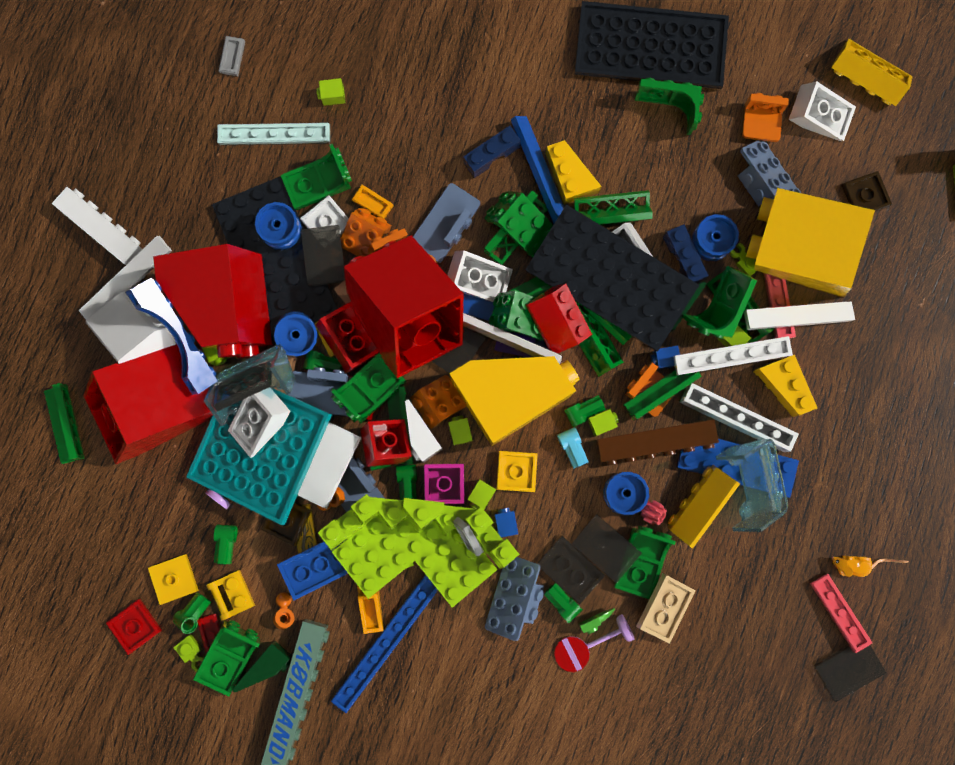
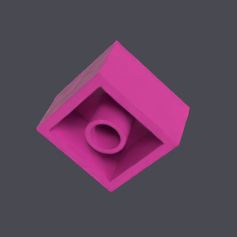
(444, 483)

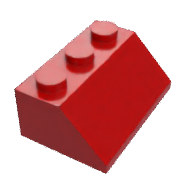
(559, 319)
(347, 337)

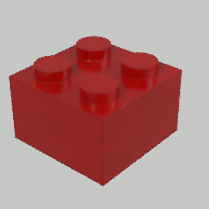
(385, 442)

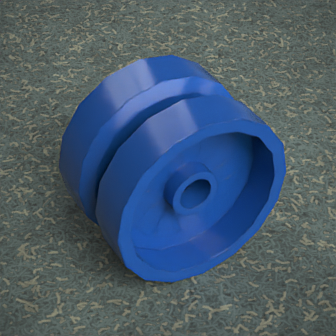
(272, 216)
(723, 230)
(293, 322)
(622, 504)

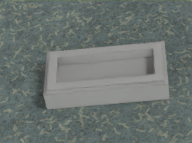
(231, 56)
(467, 536)

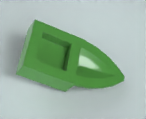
(591, 624)

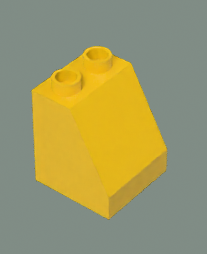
(811, 241)
(512, 391)

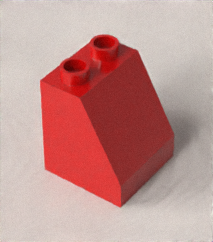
(219, 297)
(406, 304)
(143, 403)

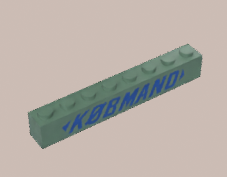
(296, 693)

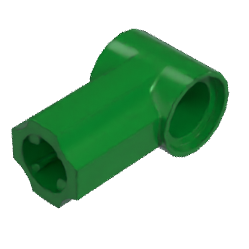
(317, 359)
(581, 412)
(407, 481)
(225, 537)
(566, 606)
(191, 613)

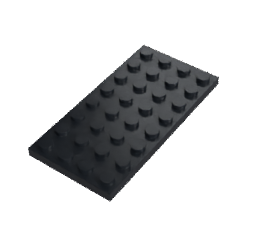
(651, 44)
(283, 269)
(612, 277)

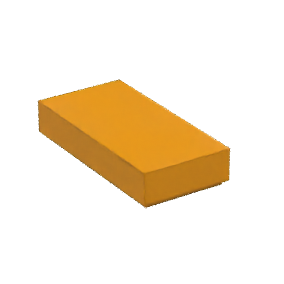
(372, 201)

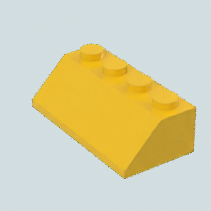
(872, 73)
(702, 505)

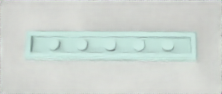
(273, 133)

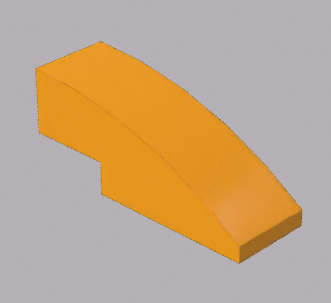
(370, 612)

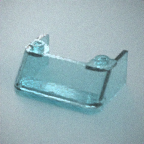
(281, 378)
(762, 484)

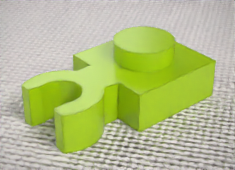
(745, 264)
(189, 650)

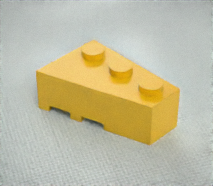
(570, 173)
(788, 385)

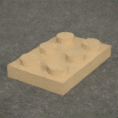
(665, 608)

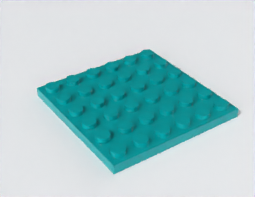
(271, 477)

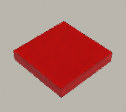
(134, 626)

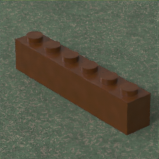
(657, 441)

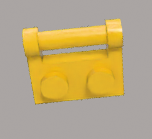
(236, 591)

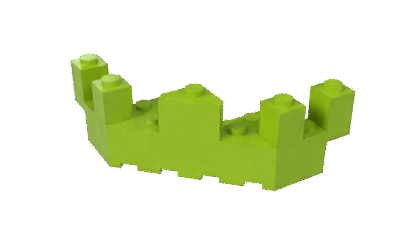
(392, 534)

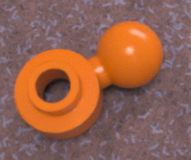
(337, 499)
(283, 600)

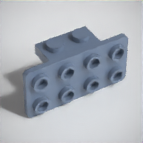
(764, 172)
(446, 222)
(316, 386)
(357, 484)
(515, 599)

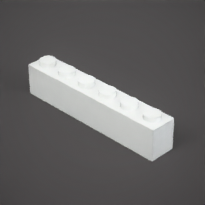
(97, 225)
(738, 417)

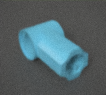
(571, 443)

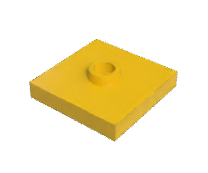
(516, 471)
(173, 579)

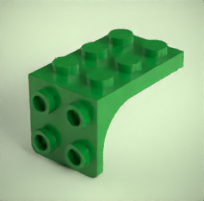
(684, 96)
(317, 179)
(520, 220)
(726, 306)
(512, 314)
(367, 390)
(645, 571)
(227, 657)

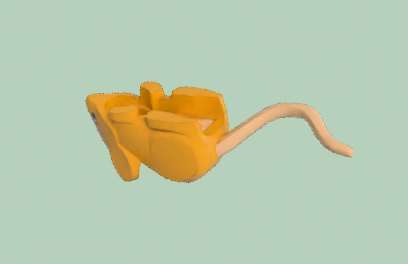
(857, 565)

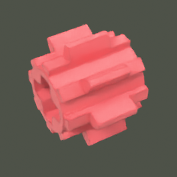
(653, 513)

